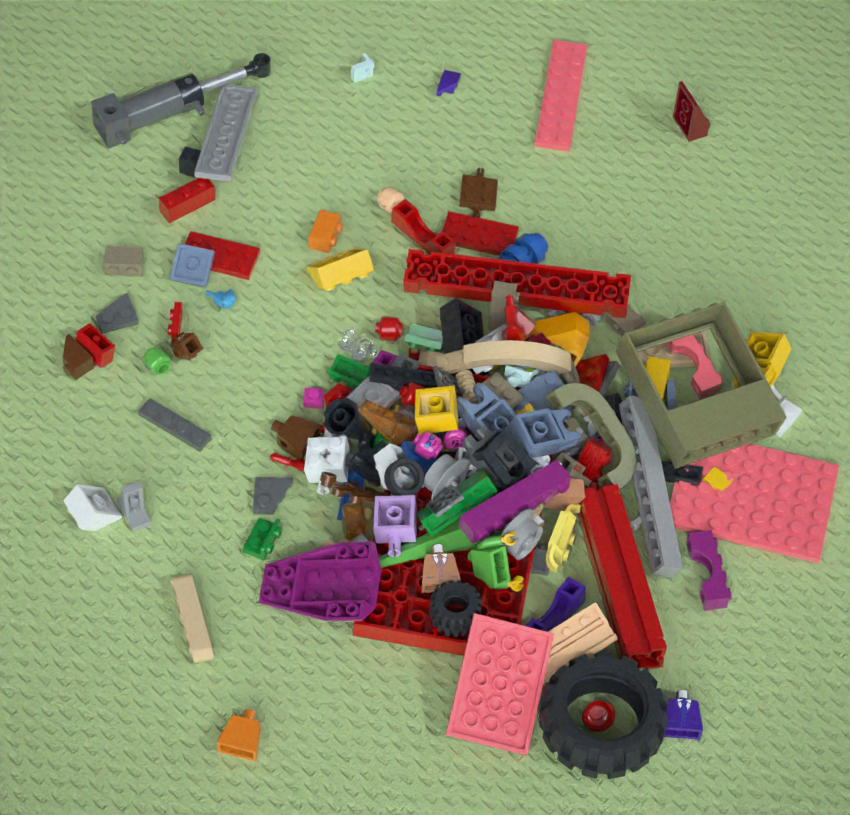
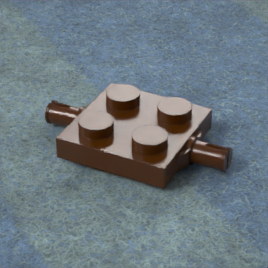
(478, 192)

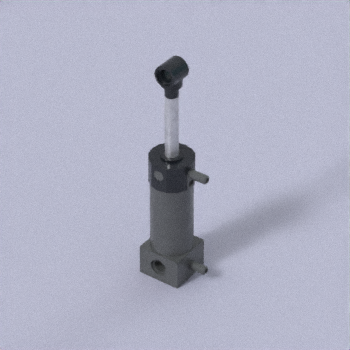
(117, 118)

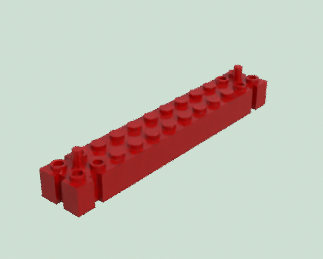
(538, 284)

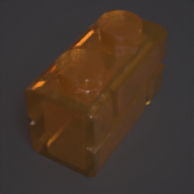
(353, 520)

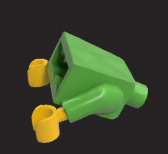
(491, 562)

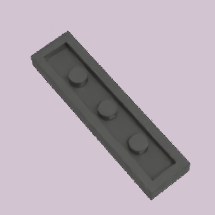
(175, 425)

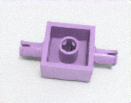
(395, 521)

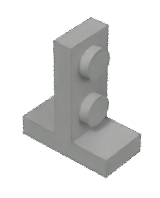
(132, 506)

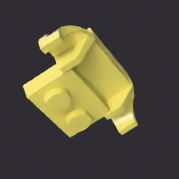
(561, 538)

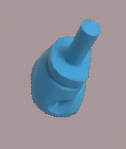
(223, 299)

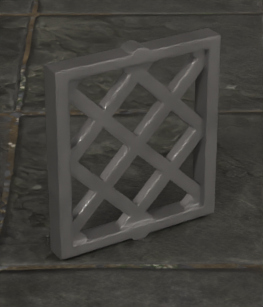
(441, 373)
(444, 507)

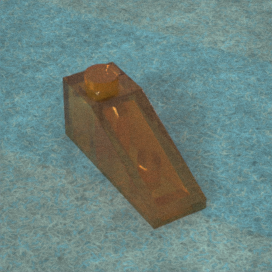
(390, 424)

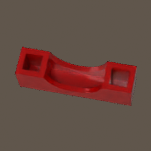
(408, 220)

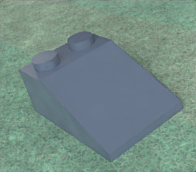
(537, 390)

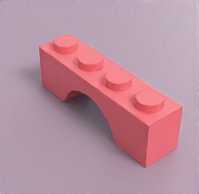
(705, 380)

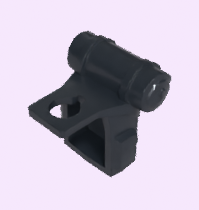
(363, 460)

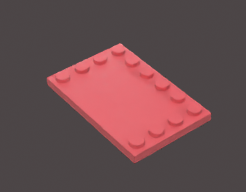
(499, 684)

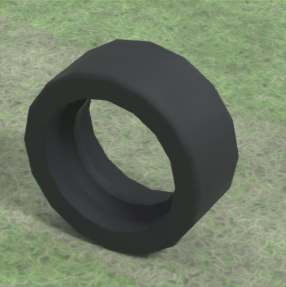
(416, 470)

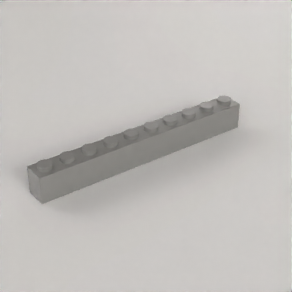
(651, 490)

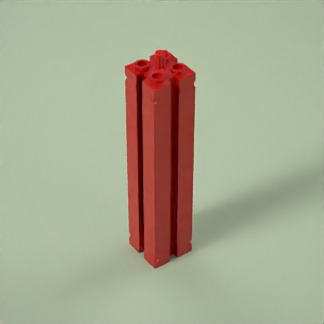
(621, 577)

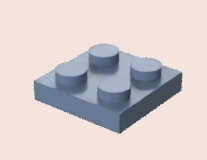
(192, 265)

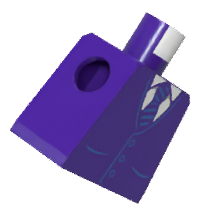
(683, 717)

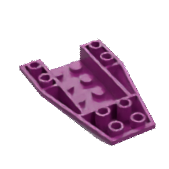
(325, 583)

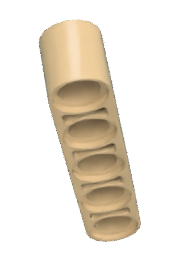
(192, 618)

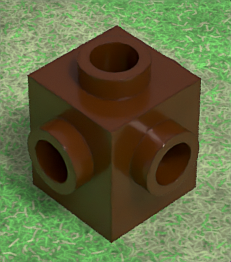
(186, 346)

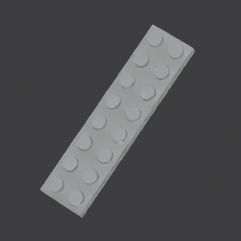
(226, 133)

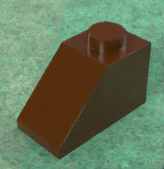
(76, 359)

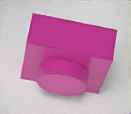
(313, 398)

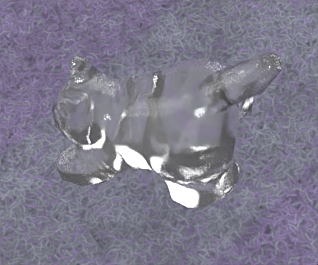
(357, 346)

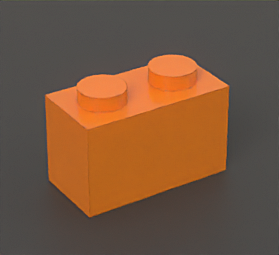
(325, 231)

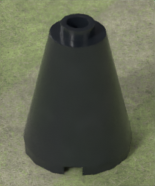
(345, 420)

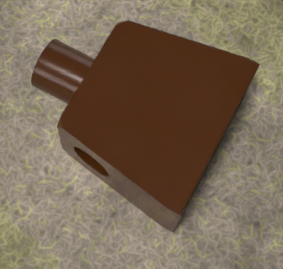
(294, 435)

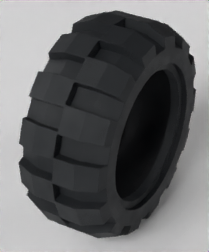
(613, 677)

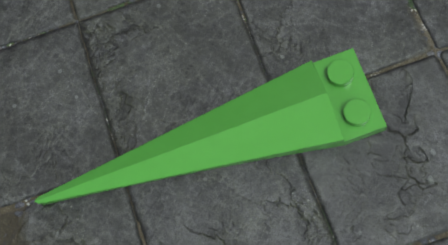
(450, 537)

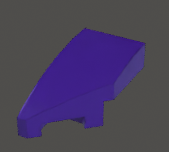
(448, 82)

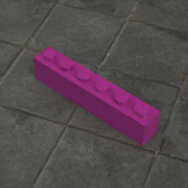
(506, 505)

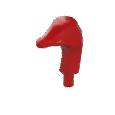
(512, 329)

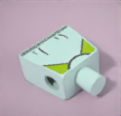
(521, 375)

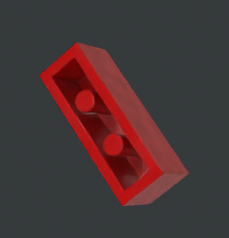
(186, 199)

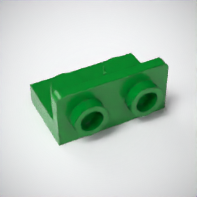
(262, 538)

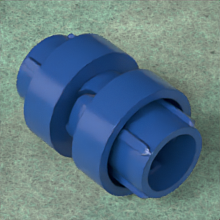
(527, 249)

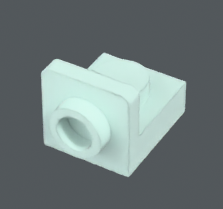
(362, 70)

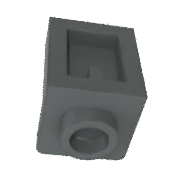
(539, 565)

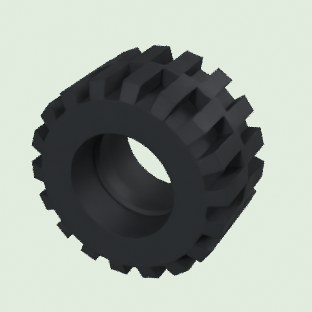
(458, 594)

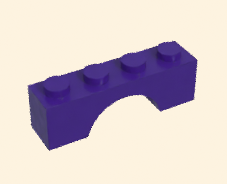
(565, 604)

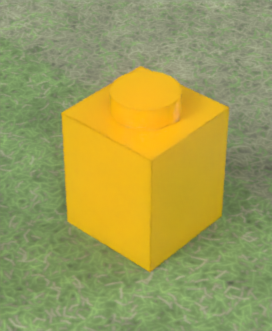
(717, 479)

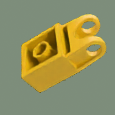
(770, 353)

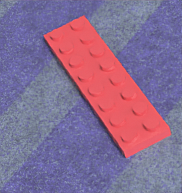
(561, 95)

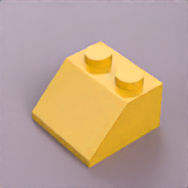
(436, 409)

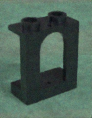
(486, 454)

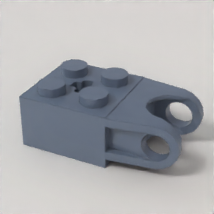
(490, 410)
(543, 432)

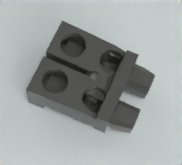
(503, 453)

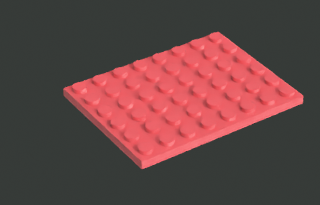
(771, 505)

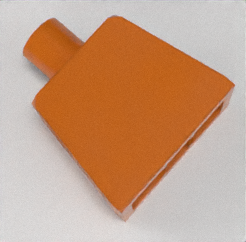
(241, 736)

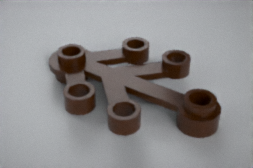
(357, 493)

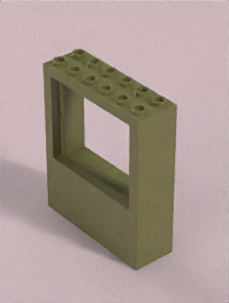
(714, 422)

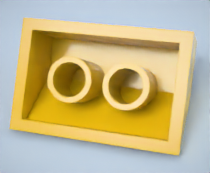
(341, 268)

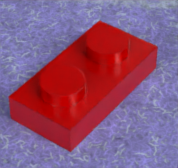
(176, 317)

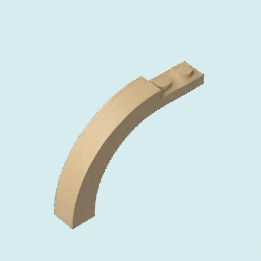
(506, 353)

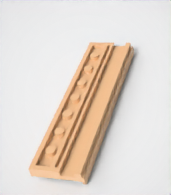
(579, 635)

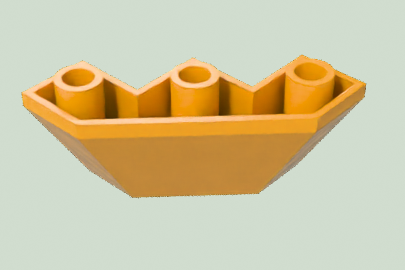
(567, 331)

